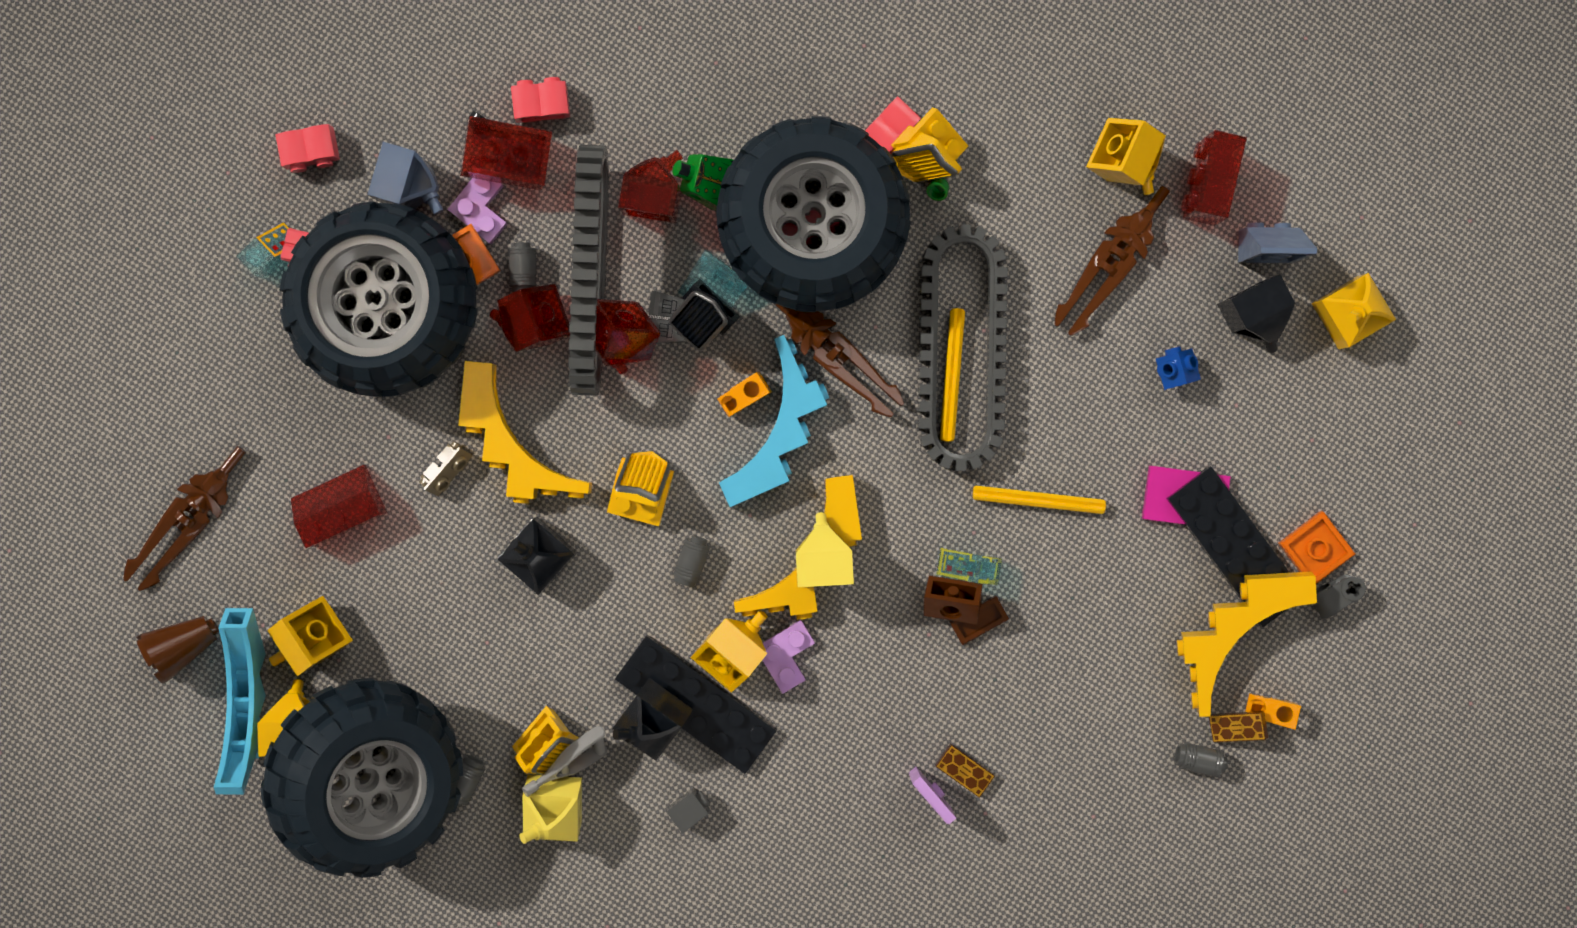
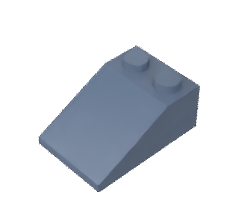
(1273, 244)

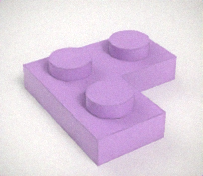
(472, 208)
(780, 655)

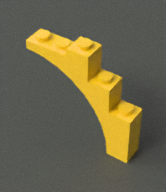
(482, 409)
(844, 520)
(1264, 597)

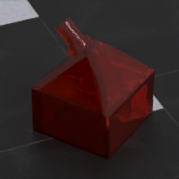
(651, 190)
(532, 317)
(624, 333)

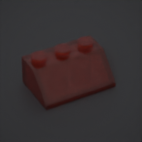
(336, 507)

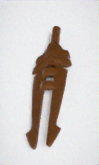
(1129, 235)
(811, 331)
(204, 494)

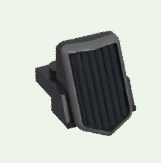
(702, 316)

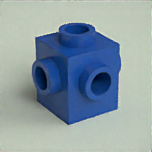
(1177, 367)

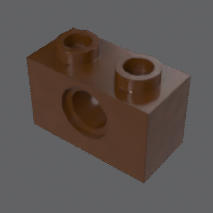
(953, 599)

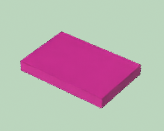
(1160, 485)

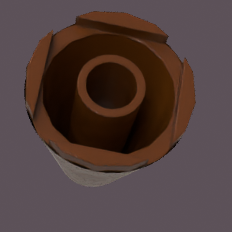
(176, 645)

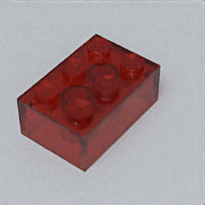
(505, 153)
(1213, 177)

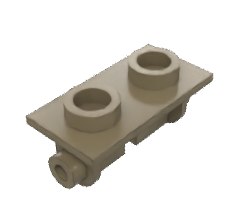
(437, 478)

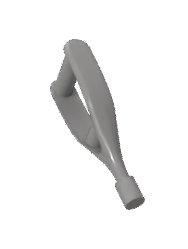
(570, 762)

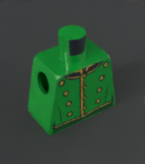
(702, 177)

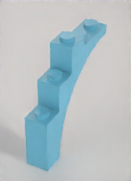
(798, 399)
(245, 698)

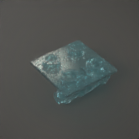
(717, 277)

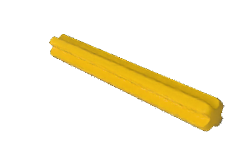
(952, 374)
(1039, 499)

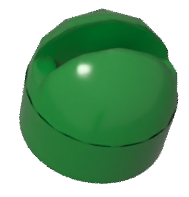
(938, 189)

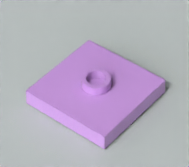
(933, 795)

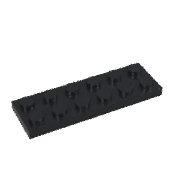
(1225, 531)
(716, 716)

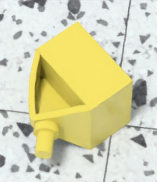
(823, 557)
(553, 810)

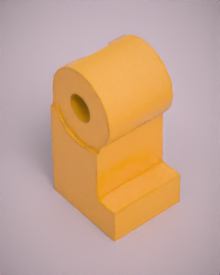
(744, 394)
(1276, 711)

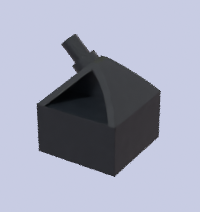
(1260, 311)
(537, 555)
(652, 719)

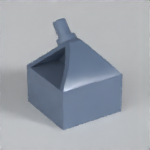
(404, 179)

